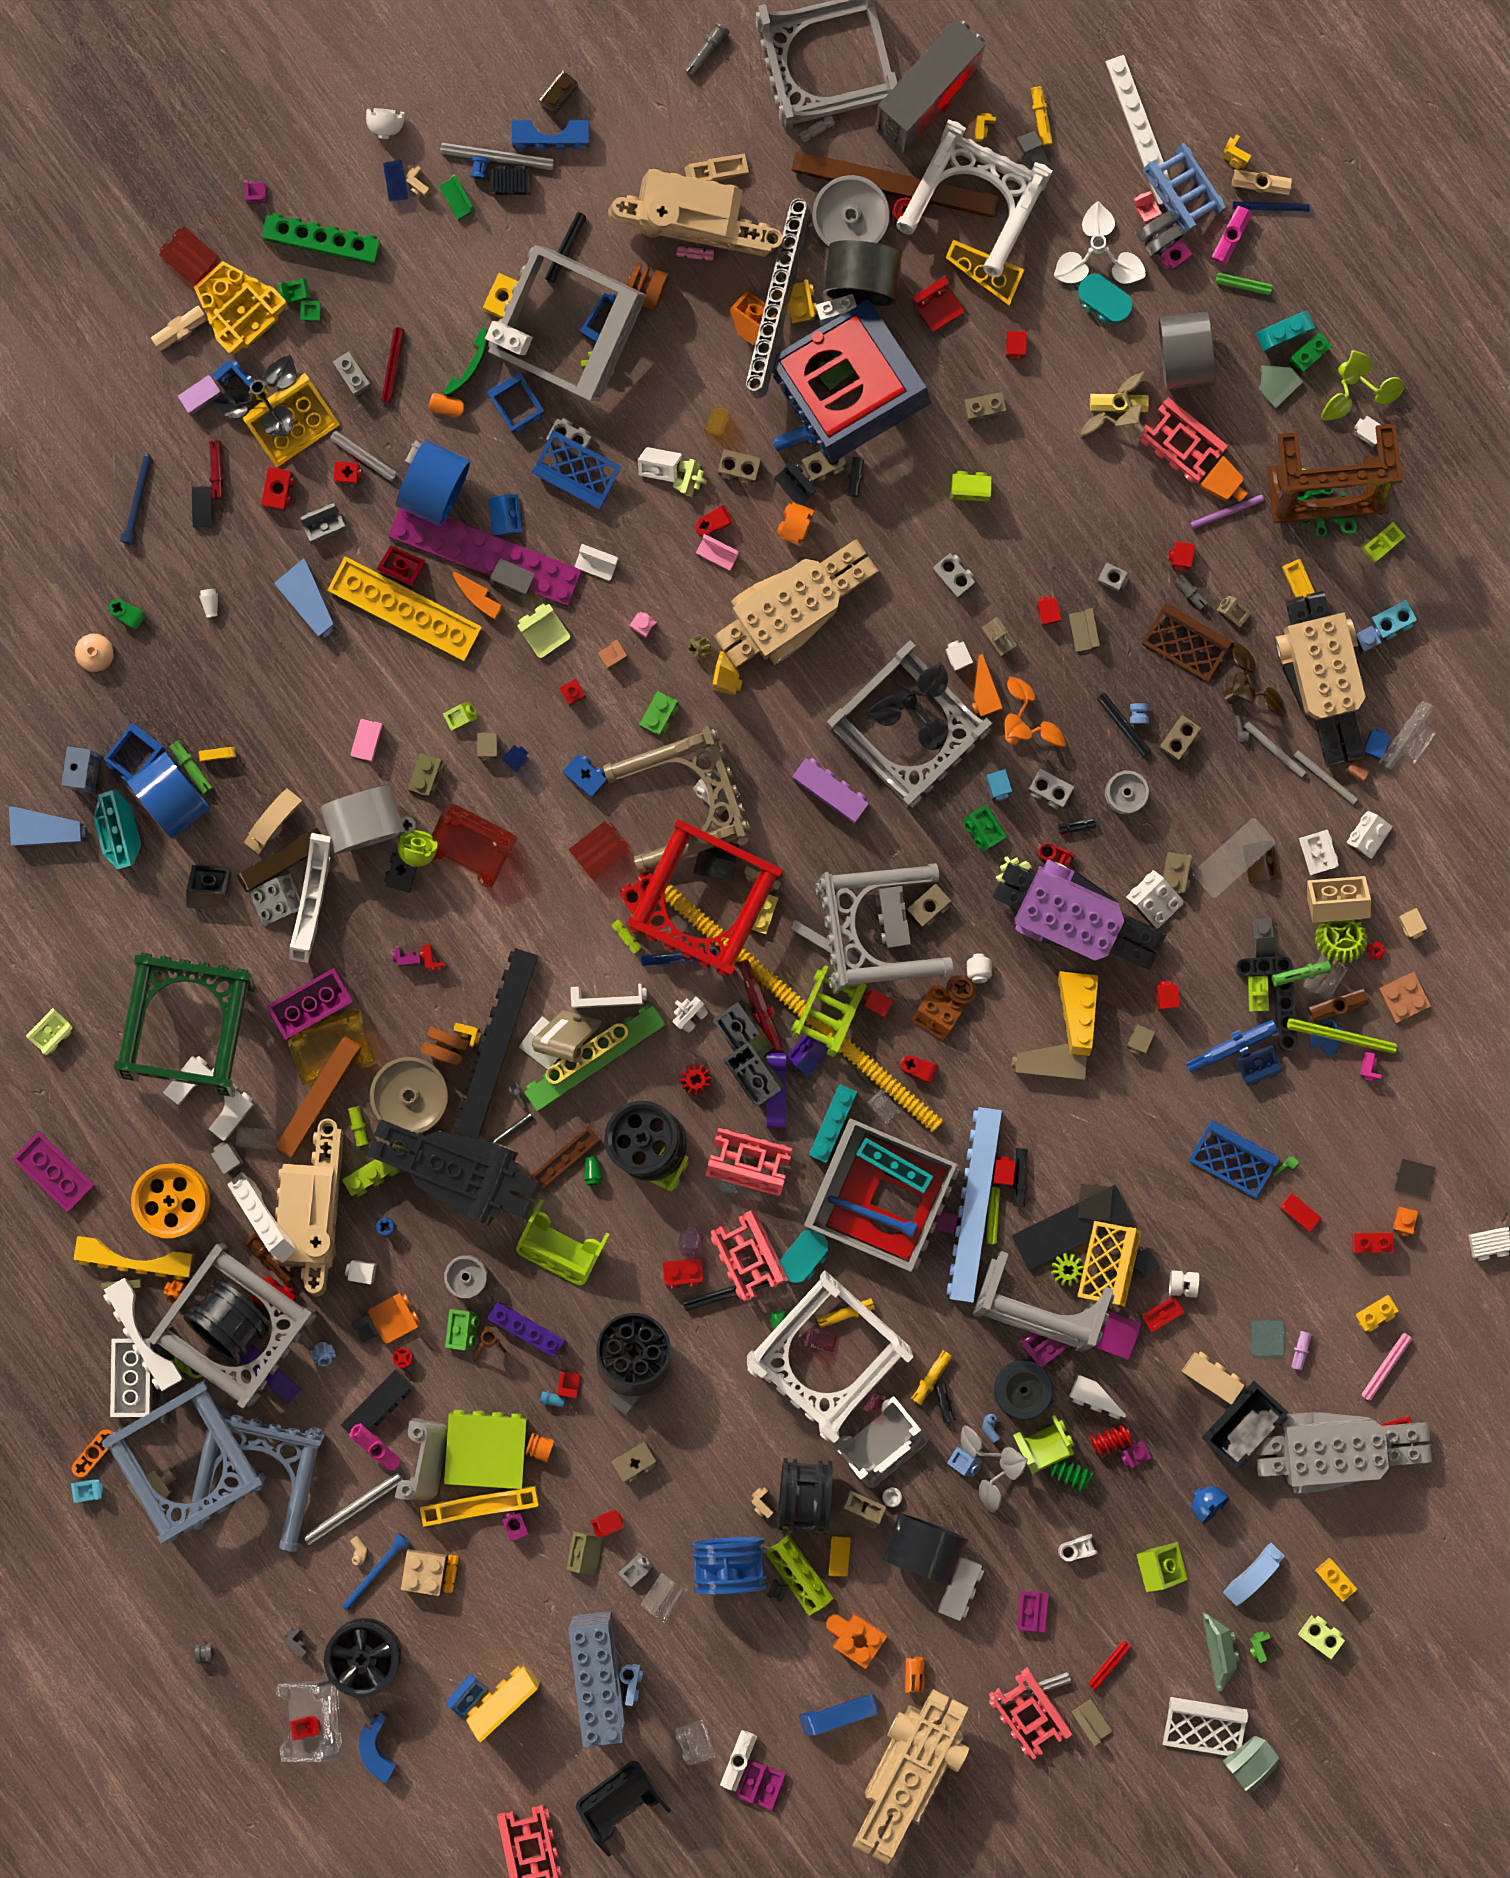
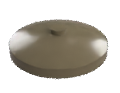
(409, 1094)

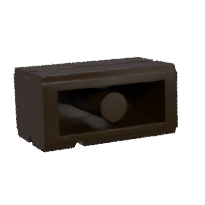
(558, 93)

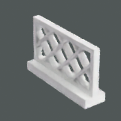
(1204, 1710)

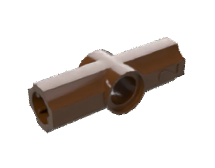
(1349, 1002)

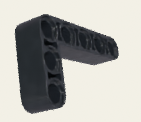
(1279, 994)

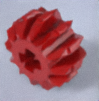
(697, 1085)

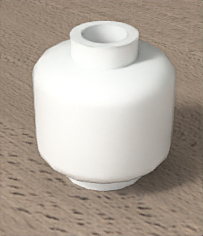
(979, 968)

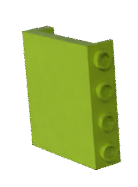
(485, 1449)

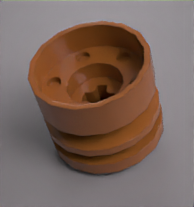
(651, 286)

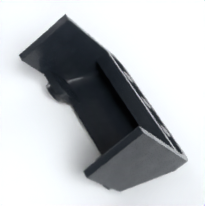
(615, 1798)

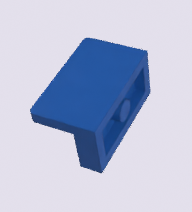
(505, 514)

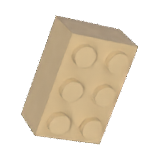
(1338, 899)

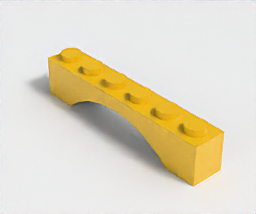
(94, 1251)
(479, 1505)

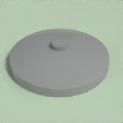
(851, 210)

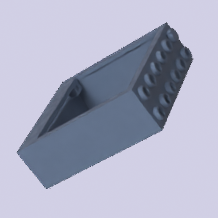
(597, 1679)

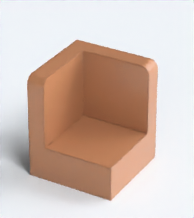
(612, 654)

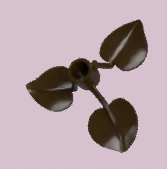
(1242, 687)

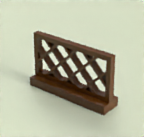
(1197, 628)

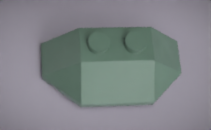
(1221, 1650)

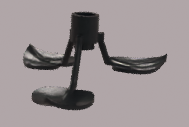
(277, 421)
(932, 682)

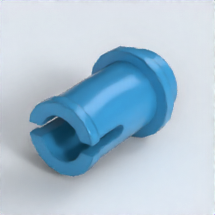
(552, 1399)

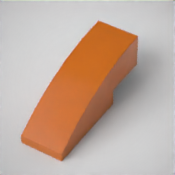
(478, 596)

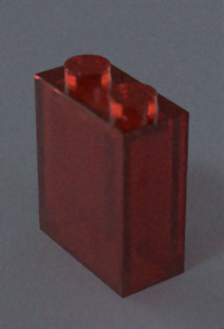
(189, 256)
(599, 849)

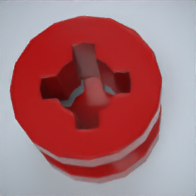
(400, 1357)

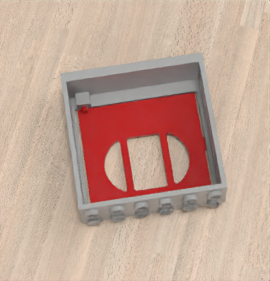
(861, 1187)

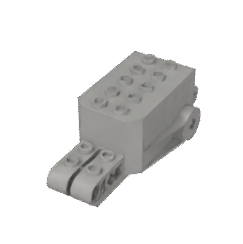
(1338, 1450)

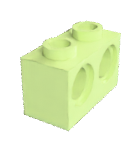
(1319, 1639)

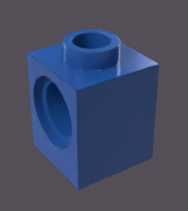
(1376, 743)

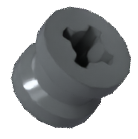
(204, 1653)

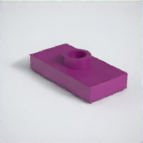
(945, 1222)

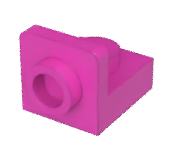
(1368, 1064)

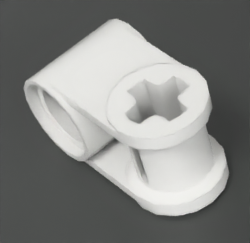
(1078, 1547)

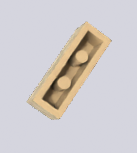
(1213, 1377)

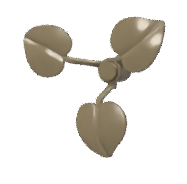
(1129, 420)

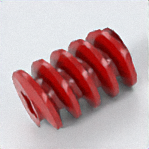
(1111, 1440)

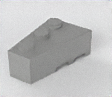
(893, 917)

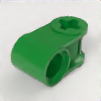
(129, 615)

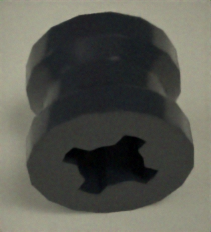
(777, 1590)

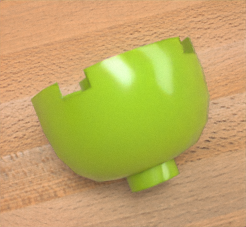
(417, 848)

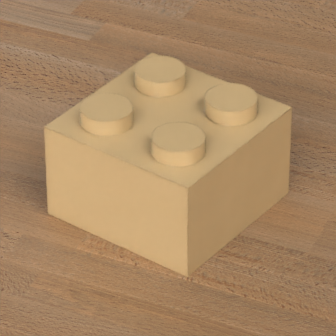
(423, 1572)

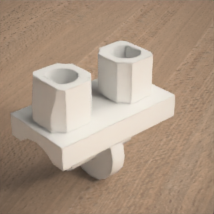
(687, 1011)

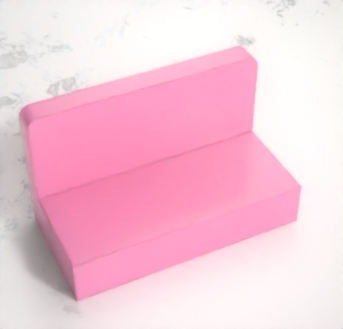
(717, 552)
(366, 740)

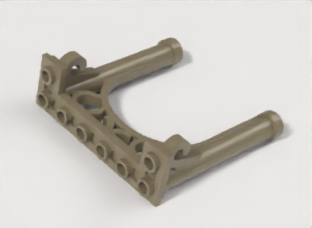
(670, 753)

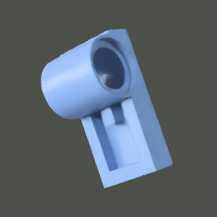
(632, 1693)

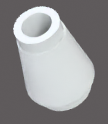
(209, 601)

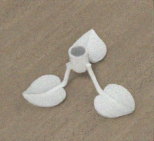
(1099, 223)

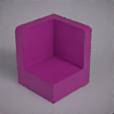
(255, 193)

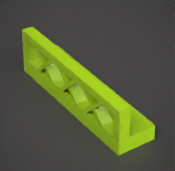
(801, 1573)

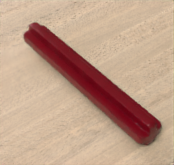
(392, 365)

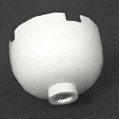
(384, 122)

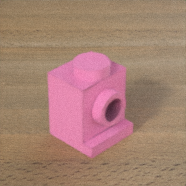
(642, 624)

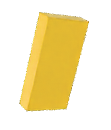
(1298, 578)

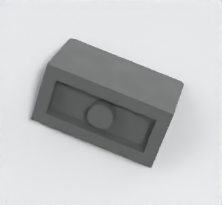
(511, 578)

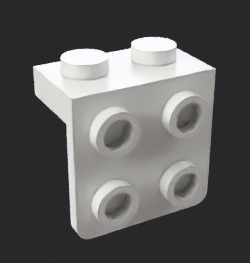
(1155, 899)

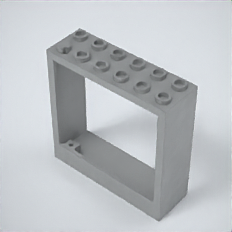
(610, 341)

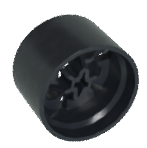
(642, 1382)
(925, 1549)

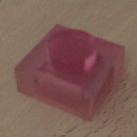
(874, 1403)

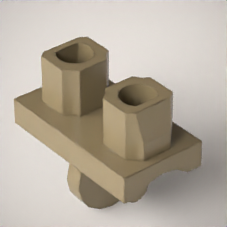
(999, 636)

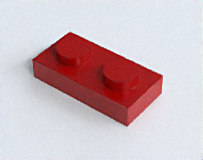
(1162, 1314)

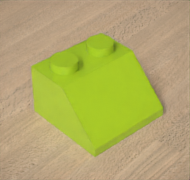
(971, 487)
(1162, 1567)

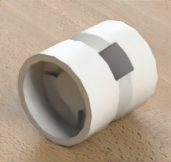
(1176, 1284)

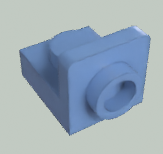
(964, 1462)

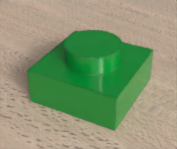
(310, 311)

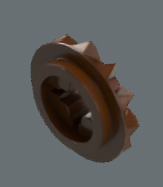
(956, 983)

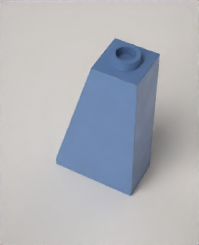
(304, 595)
(41, 829)

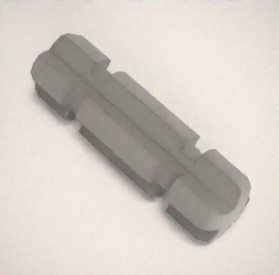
(817, 128)

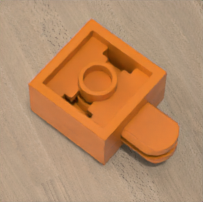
(856, 1638)

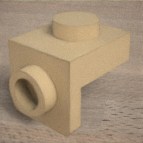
(417, 187)
(761, 1508)

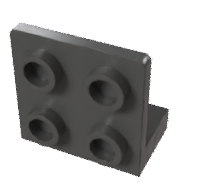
(276, 899)

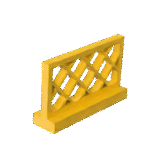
(1126, 1262)

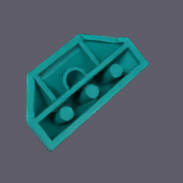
(117, 829)

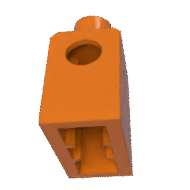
(1224, 481)

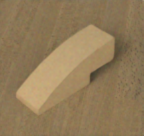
(718, 168)

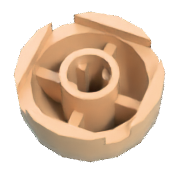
(94, 652)

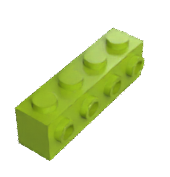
(370, 1174)

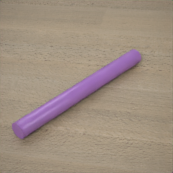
(1226, 512)

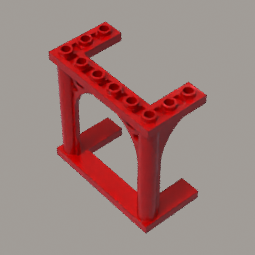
(657, 886)

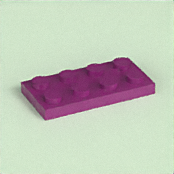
(53, 1171)

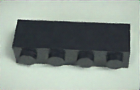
(380, 1401)

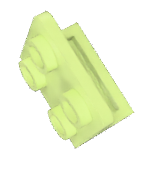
(543, 630)

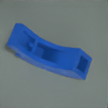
(371, 1757)

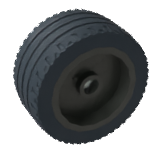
(1019, 1375)

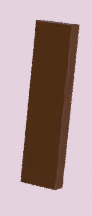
(566, 1157)

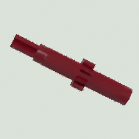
(762, 1013)

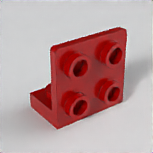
(937, 304)

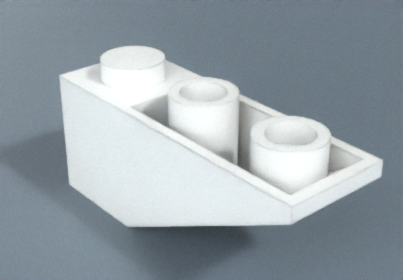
(1091, 1392)

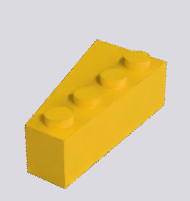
(972, 262)
(1079, 1003)

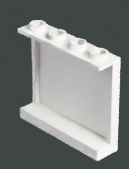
(578, 1002)

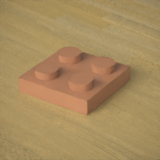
(1404, 997)

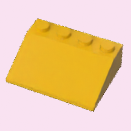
(310, 420)
(502, 1703)

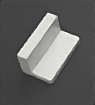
(659, 464)
(596, 562)

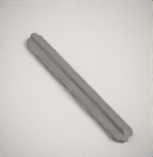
(497, 156)
(353, 1509)

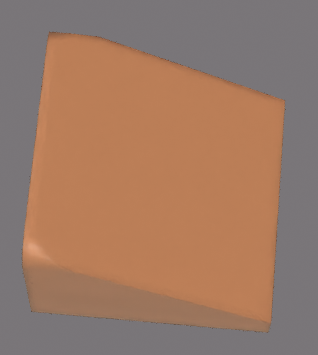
(1358, 770)

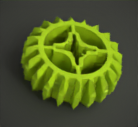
(1347, 947)

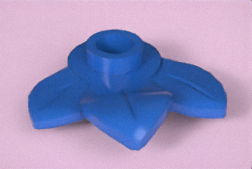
(1328, 1045)

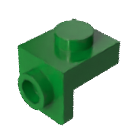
(294, 290)

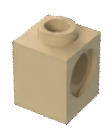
(1412, 923)

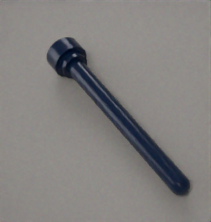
(128, 536)

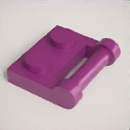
(1044, 1351)

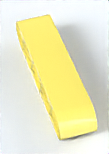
(597, 1051)

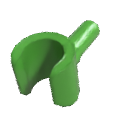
(1290, 1162)

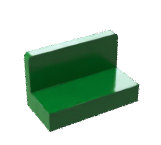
(456, 198)

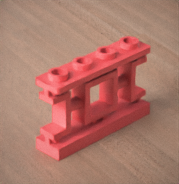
(1193, 427)
(744, 1174)
(762, 1249)
(1042, 1705)
(514, 1851)

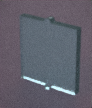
(1267, 1337)

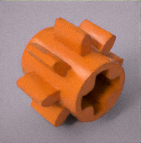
(173, 1290)

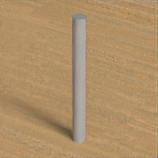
(1274, 749)
(1325, 777)

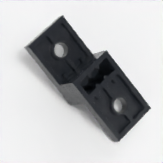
(748, 1059)

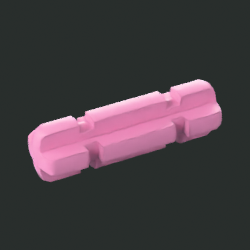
(695, 253)

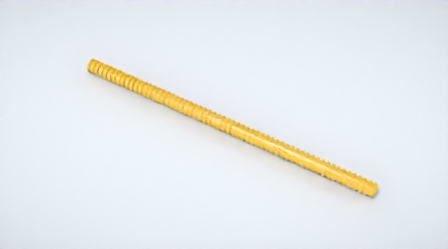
(798, 1005)

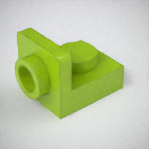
(460, 715)

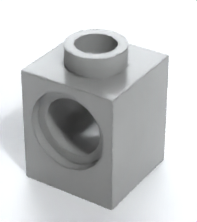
(1104, 577)

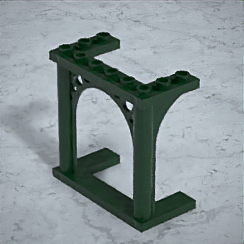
(146, 968)

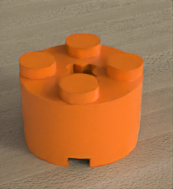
(796, 523)

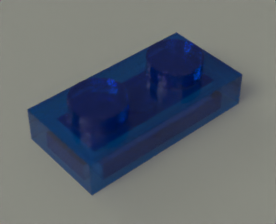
(395, 180)

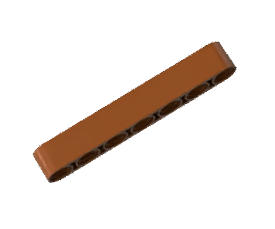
(318, 1097)

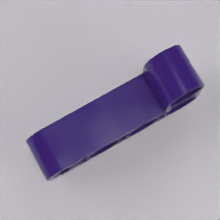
(777, 1103)

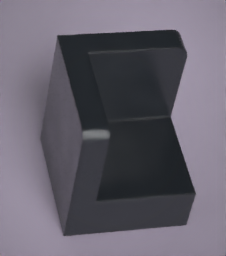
(365, 1328)

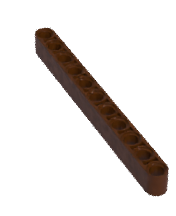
(896, 184)

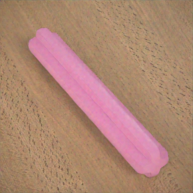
(1386, 1366)

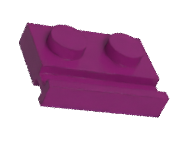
(1032, 1611)

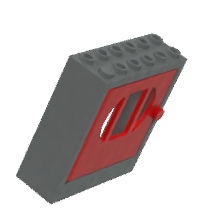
(930, 86)

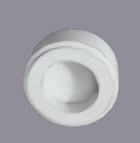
(892, 1497)

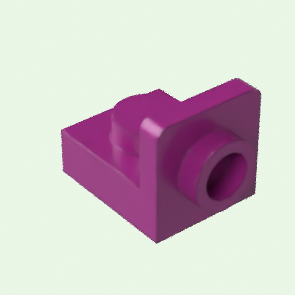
(409, 959)
(1135, 1455)

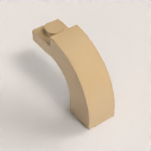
(271, 820)

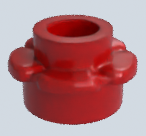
(1377, 956)

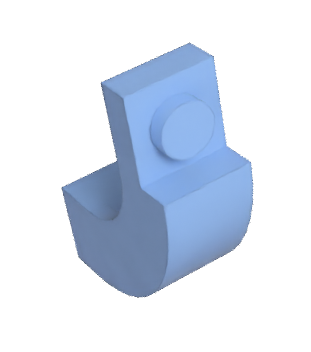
(1254, 1575)

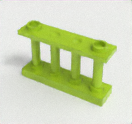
(840, 1026)

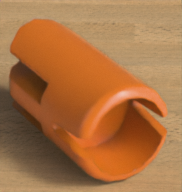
(446, 405)
(914, 1674)

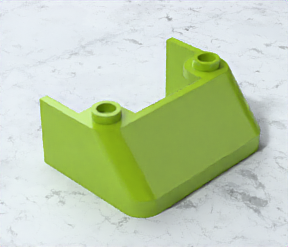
(557, 1251)

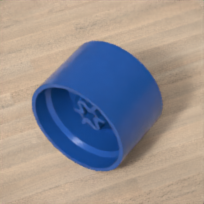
(433, 483)
(168, 795)

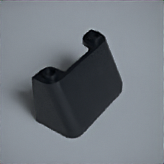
(1245, 1425)

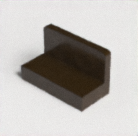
(1264, 868)

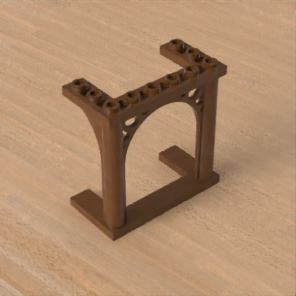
(1376, 473)

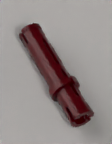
(216, 470)

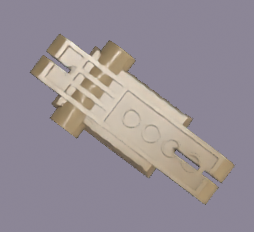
(911, 1772)

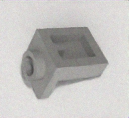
(635, 1569)

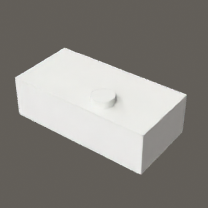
(129, 1381)

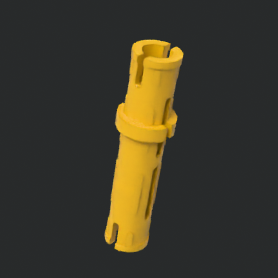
(1041, 115)
(842, 1314)
(929, 1381)

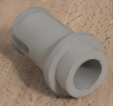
(415, 447)

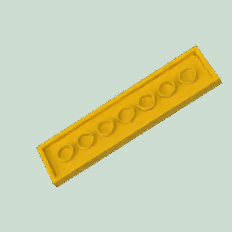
(404, 608)

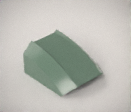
(1252, 1763)

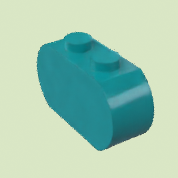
(1104, 299)
(1285, 331)
(804, 1255)

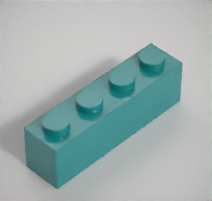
(832, 1123)
(894, 1165)

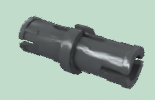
(1190, 592)

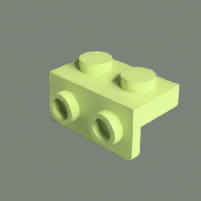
(50, 1032)

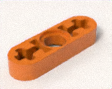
(88, 1467)

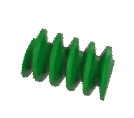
(1071, 1474)

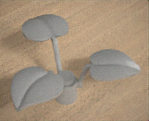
(1010, 1461)

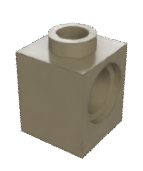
(487, 746)
(1140, 1039)

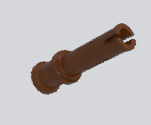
(262, 1252)

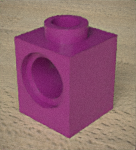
(515, 1534)

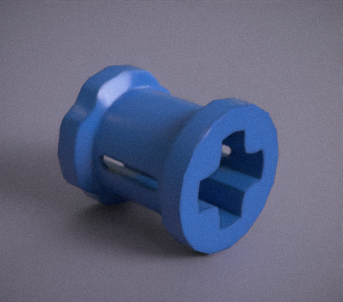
(482, 163)
(379, 1226)

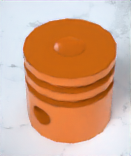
(539, 1447)

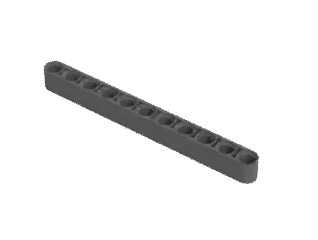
(778, 306)

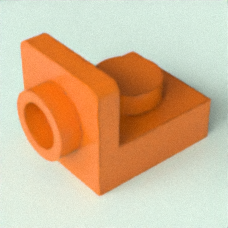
(1405, 1221)

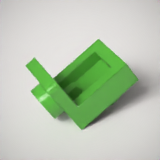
(1257, 1650)

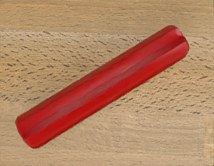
(1109, 1665)

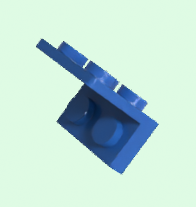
(225, 373)

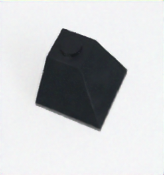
(716, 863)
(206, 886)

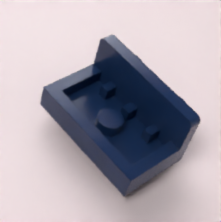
(1259, 1065)

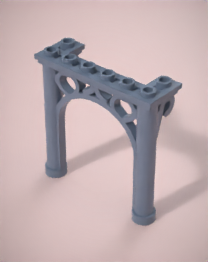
(300, 1483)

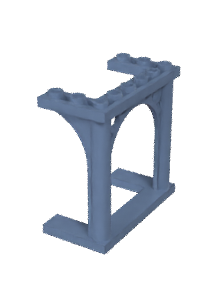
(247, 1476)

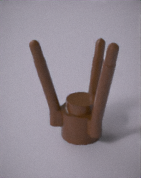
(488, 1340)

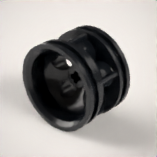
(655, 1166)

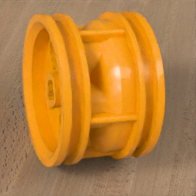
(187, 1221)

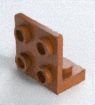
(937, 1012)

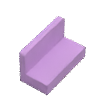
(199, 395)

